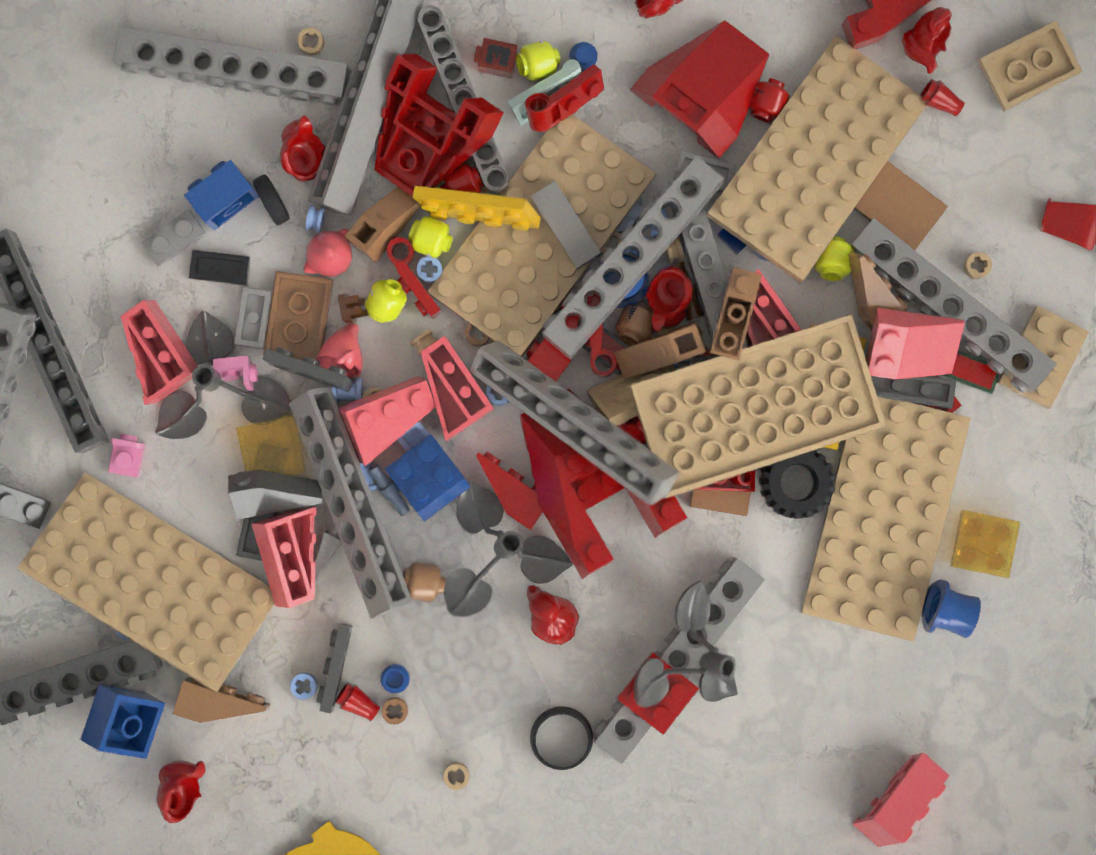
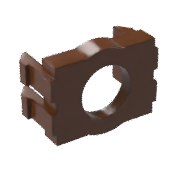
(350, 307)

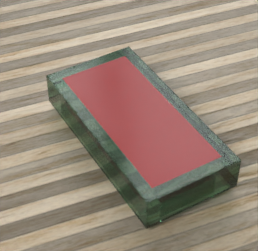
(973, 373)

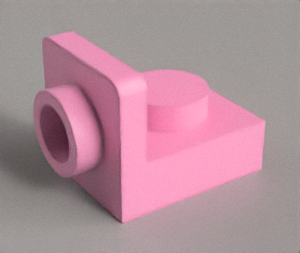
(234, 367)
(126, 456)

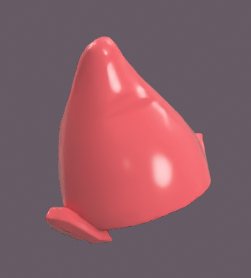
(328, 253)
(342, 351)

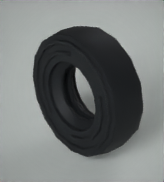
(271, 199)

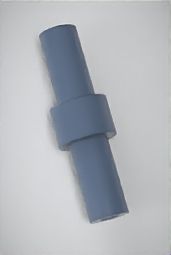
(389, 489)

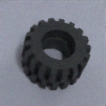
(805, 507)

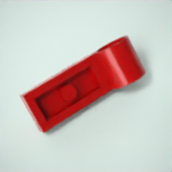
(547, 111)
(409, 281)
(596, 344)

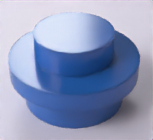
(584, 54)
(395, 678)

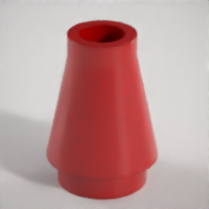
(940, 97)
(357, 702)

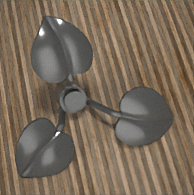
(180, 413)
(541, 560)
(716, 668)

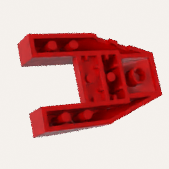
(571, 485)

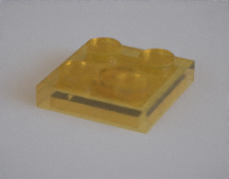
(272, 446)
(985, 544)

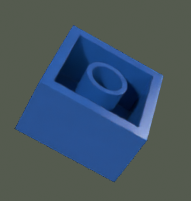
(221, 194)
(427, 477)
(122, 721)

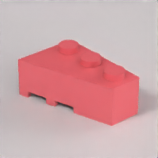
(769, 316)
(158, 351)
(454, 390)
(385, 416)
(287, 555)
(903, 801)

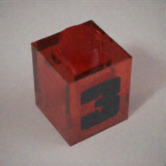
(496, 57)

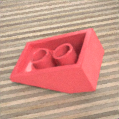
(912, 344)

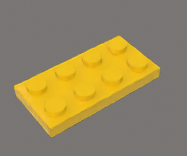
(473, 207)

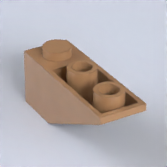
(382, 223)
(871, 290)
(735, 313)
(660, 350)
(204, 705)

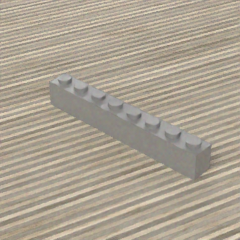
(361, 107)

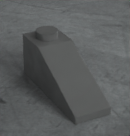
(269, 492)

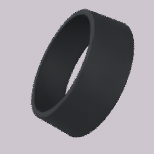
(558, 711)

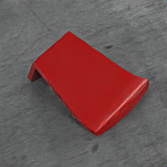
(1071, 222)

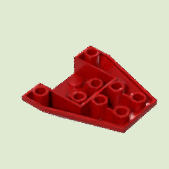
(707, 84)

